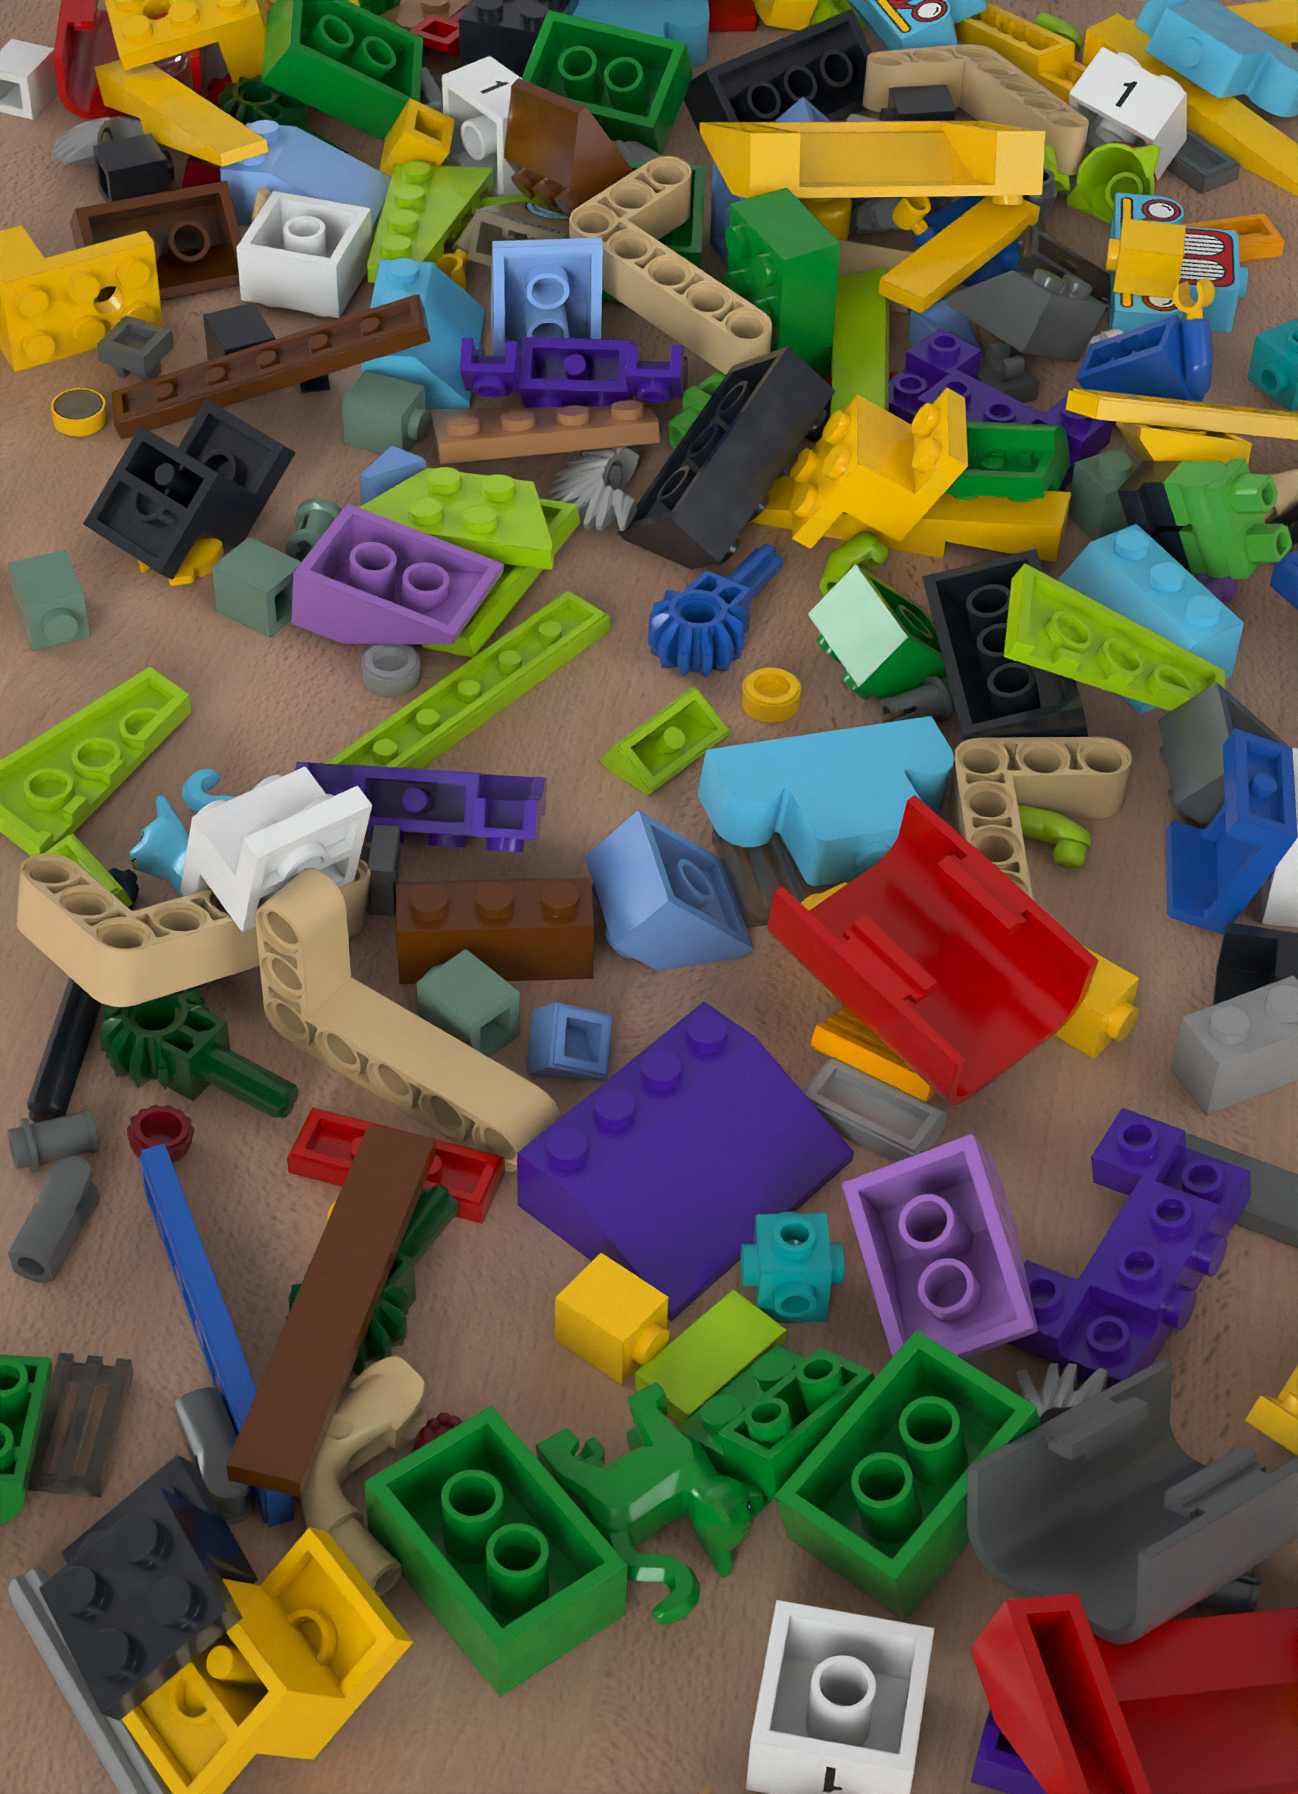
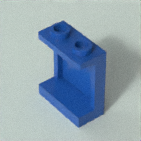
(1222, 867)

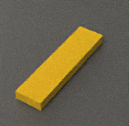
(956, 253)

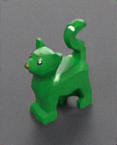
(649, 1487)

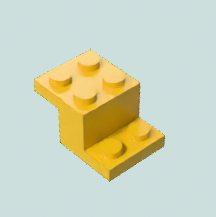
(879, 467)
(278, 1678)

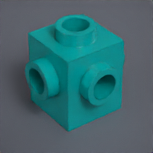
(1276, 364)
(792, 1266)

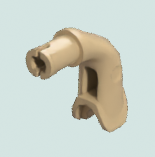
(376, 1415)

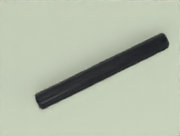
(69, 1037)

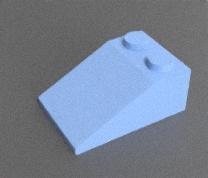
(306, 168)
(545, 290)

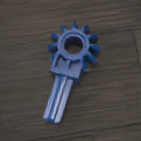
(711, 617)

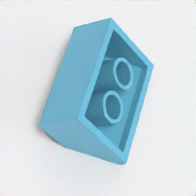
(449, 316)
(1154, 590)

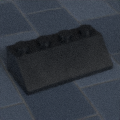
(816, 63)
(730, 460)
(988, 690)

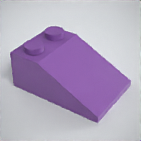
(388, 583)
(943, 1249)

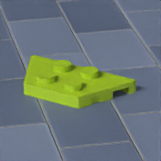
(473, 511)

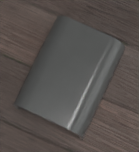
(1123, 1513)

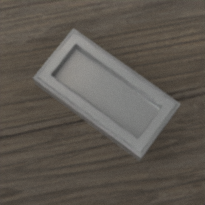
(874, 1112)

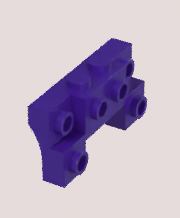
(952, 363)
(573, 372)
(444, 802)
(1149, 1259)

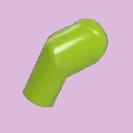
(1060, 28)
(862, 549)
(1052, 827)

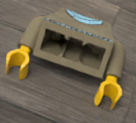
(501, 223)

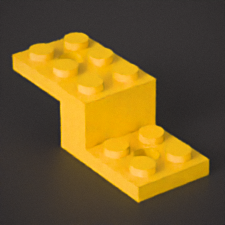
(191, 25)
(51, 303)

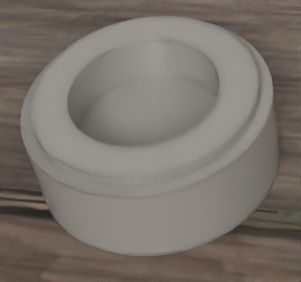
(390, 669)

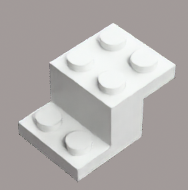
(270, 835)

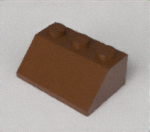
(558, 149)
(191, 234)
(509, 924)

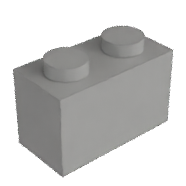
(1239, 1047)

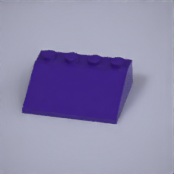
(680, 1157)

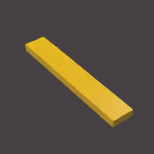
(1183, 413)

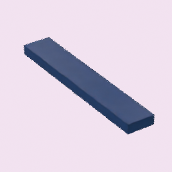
(205, 1306)

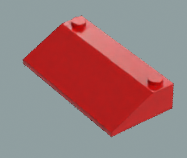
(1171, 1713)

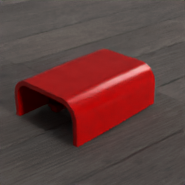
(88, 41)
(940, 957)

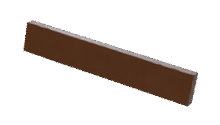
(271, 365)
(331, 1313)

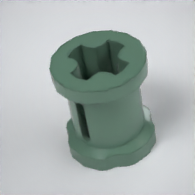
(311, 522)

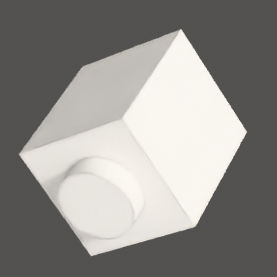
(26, 78)

